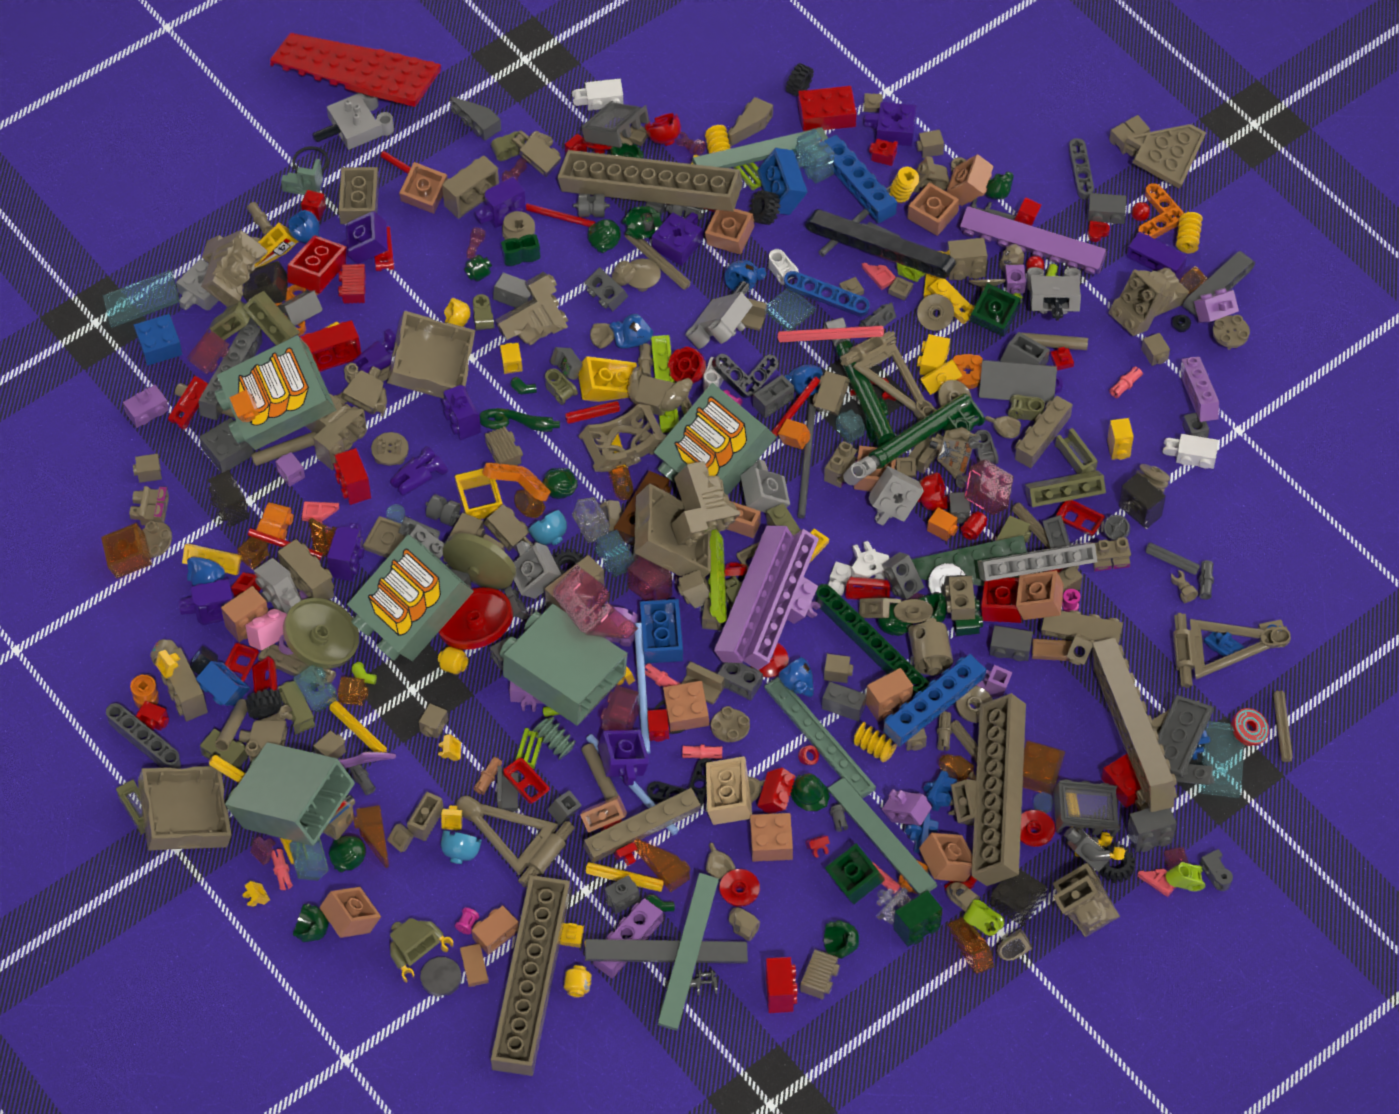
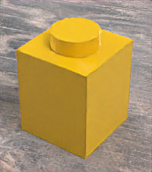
(511, 358)

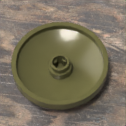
(480, 559)
(320, 633)

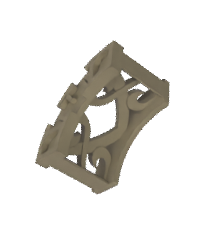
(625, 424)

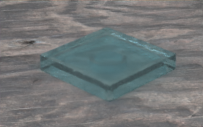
(789, 309)

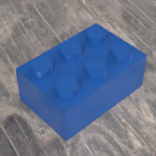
(782, 176)
(661, 631)

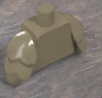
(657, 393)

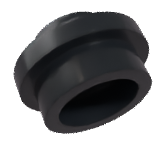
(1181, 327)

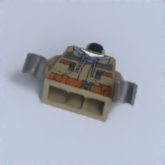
(955, 452)

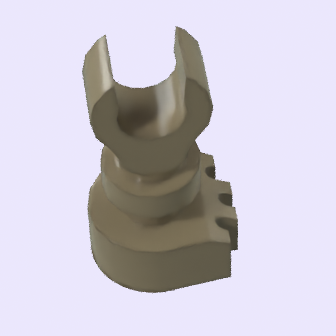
(1188, 592)

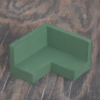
(304, 180)

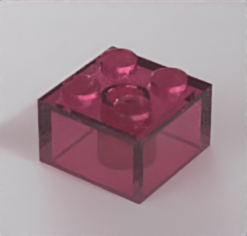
(208, 351)
(989, 487)
(649, 580)
(622, 710)

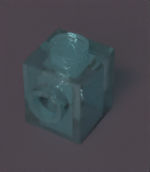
(850, 426)

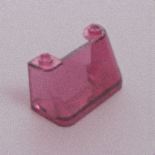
(582, 600)

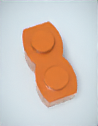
(275, 520)

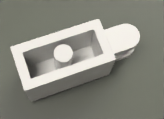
(599, 94)
(1192, 450)

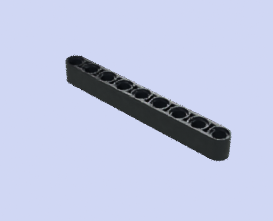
(880, 244)

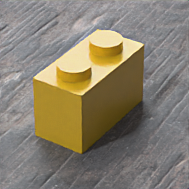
(934, 355)
(1120, 438)

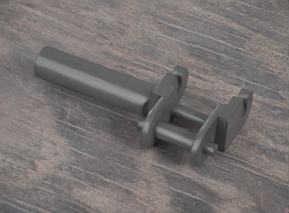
(988, 209)
(698, 983)

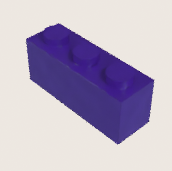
(1155, 254)

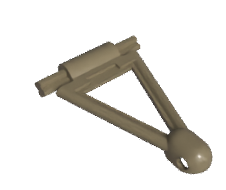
(875, 351)
(1189, 646)
(540, 851)

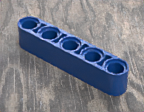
(821, 286)

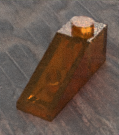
(321, 536)
(372, 831)
(664, 865)
(972, 945)

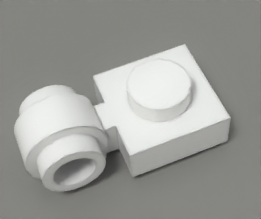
(839, 577)

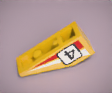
(277, 243)

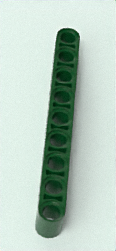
(867, 641)

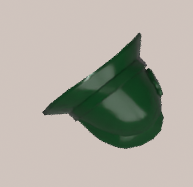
(809, 792)

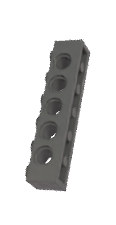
(243, 348)

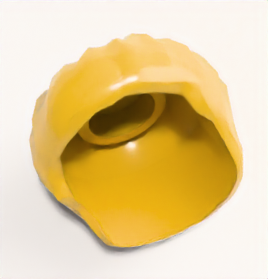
(457, 312)

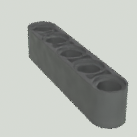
(1225, 277)
(138, 731)

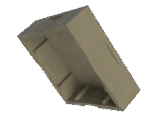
(430, 355)
(656, 537)
(184, 808)

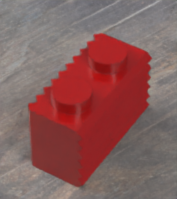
(353, 283)
(776, 791)

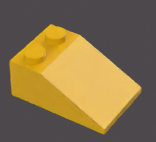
(604, 379)

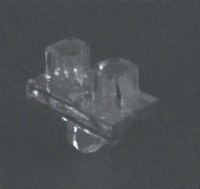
(898, 899)

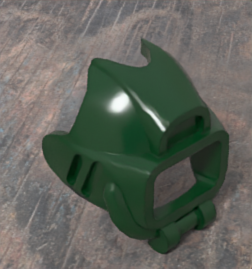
(636, 225)

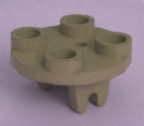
(1233, 338)
(381, 448)

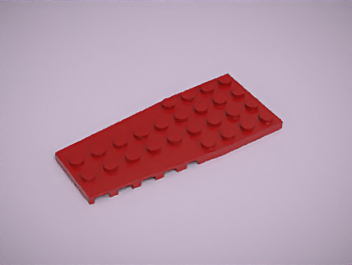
(358, 67)

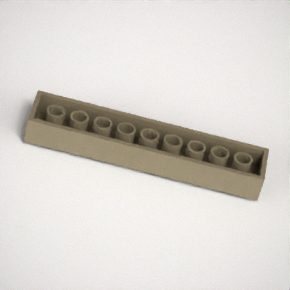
(650, 180)
(1134, 725)
(999, 790)
(531, 976)

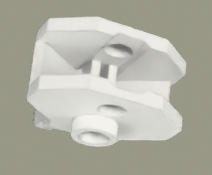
(868, 562)

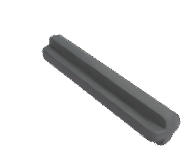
(1172, 558)

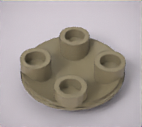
(646, 274)
(158, 538)
(730, 725)

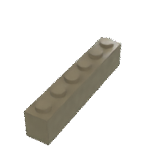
(641, 825)

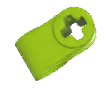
(1186, 877)
(982, 917)

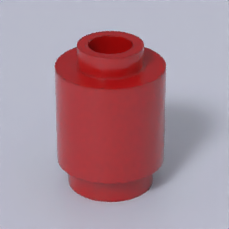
(974, 525)

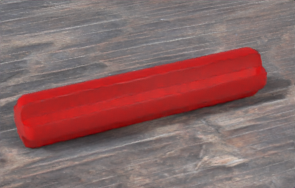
(592, 412)

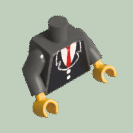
(1091, 847)

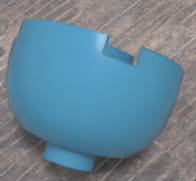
(549, 529)
(459, 846)

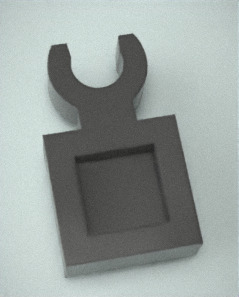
(518, 606)

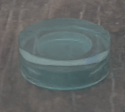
(396, 513)
(1043, 802)

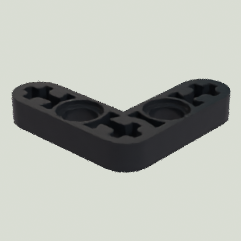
(744, 379)
(697, 776)

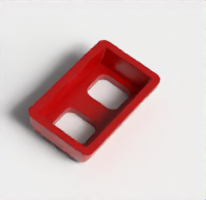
(1084, 513)
(867, 591)
(241, 650)
(259, 670)
(531, 778)

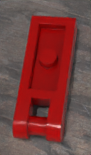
(386, 256)
(188, 403)

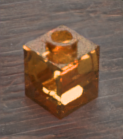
(251, 558)
(352, 691)

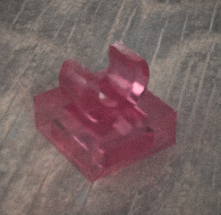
(262, 849)
(1174, 857)

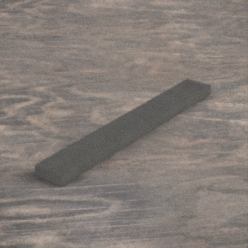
(662, 951)

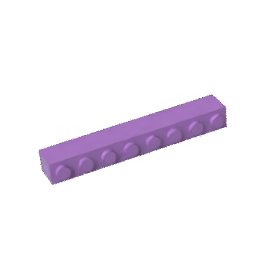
(1033, 240)
(754, 594)
(781, 600)

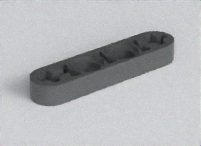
(1081, 168)

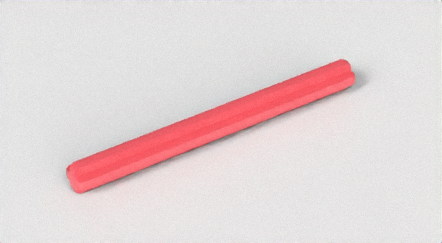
(832, 333)

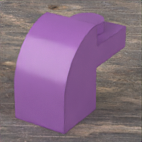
(996, 681)

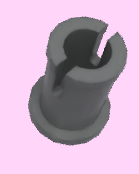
(839, 818)

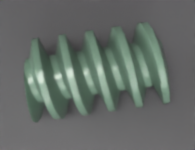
(555, 737)

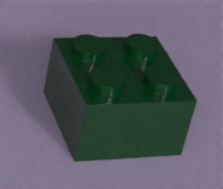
(995, 310)
(855, 873)
(918, 919)

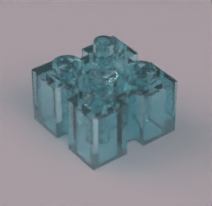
(814, 156)

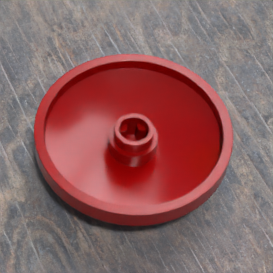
(479, 620)

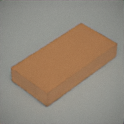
(1050, 649)
(474, 965)

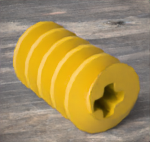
(717, 139)
(904, 184)
(1189, 232)
(873, 743)

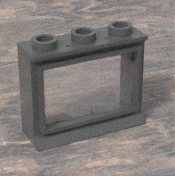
(611, 120)
(1086, 806)

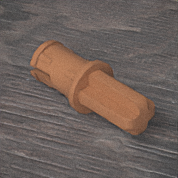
(487, 776)

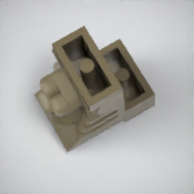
(230, 265)
(1145, 297)
(538, 315)
(337, 431)
(704, 504)
(1085, 900)

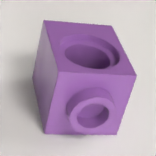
(1015, 279)
(290, 469)

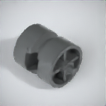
(591, 205)
(446, 511)
(1117, 527)

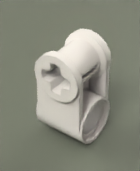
(782, 266)
(712, 376)

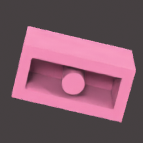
(266, 629)

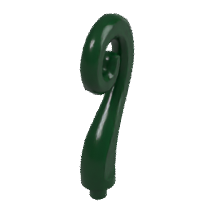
(502, 418)

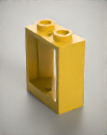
(475, 479)

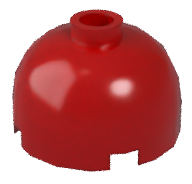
(664, 129)
(687, 364)
(933, 494)

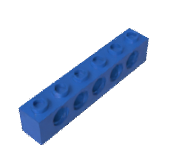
(861, 182)
(902, 732)

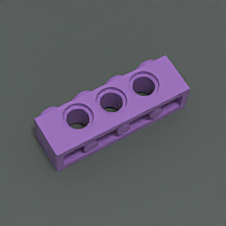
(1199, 389)
(643, 912)

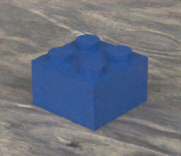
(158, 339)
(222, 684)

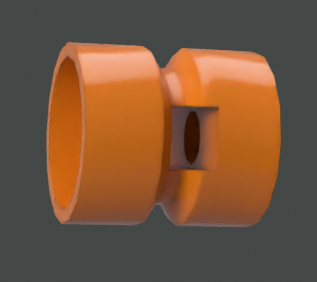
(144, 689)

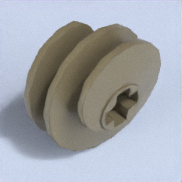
(517, 225)
(1155, 475)

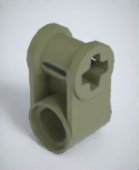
(504, 147)
(482, 313)
(560, 389)
(1025, 407)

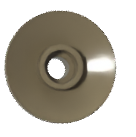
(982, 283)
(926, 312)
(951, 389)
(913, 611)
(976, 697)

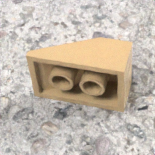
(728, 791)

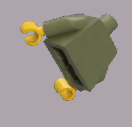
(413, 941)

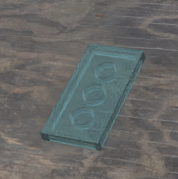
(141, 298)
(1226, 757)

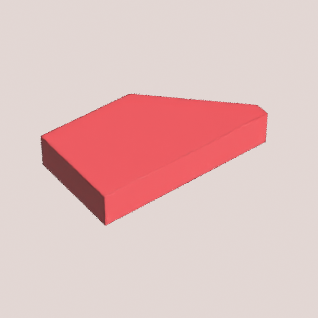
(879, 274)
(318, 510)
(1157, 880)

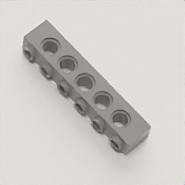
(1037, 561)

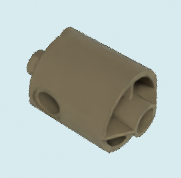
(930, 647)

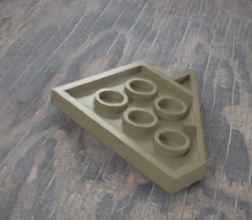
(1168, 151)

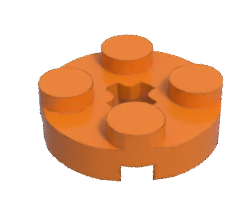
(971, 362)

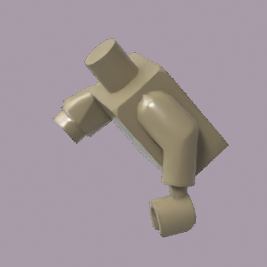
(365, 389)
(270, 730)

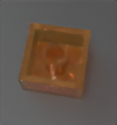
(126, 550)
(1041, 767)

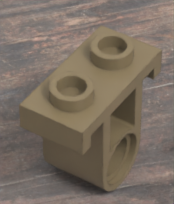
(931, 173)

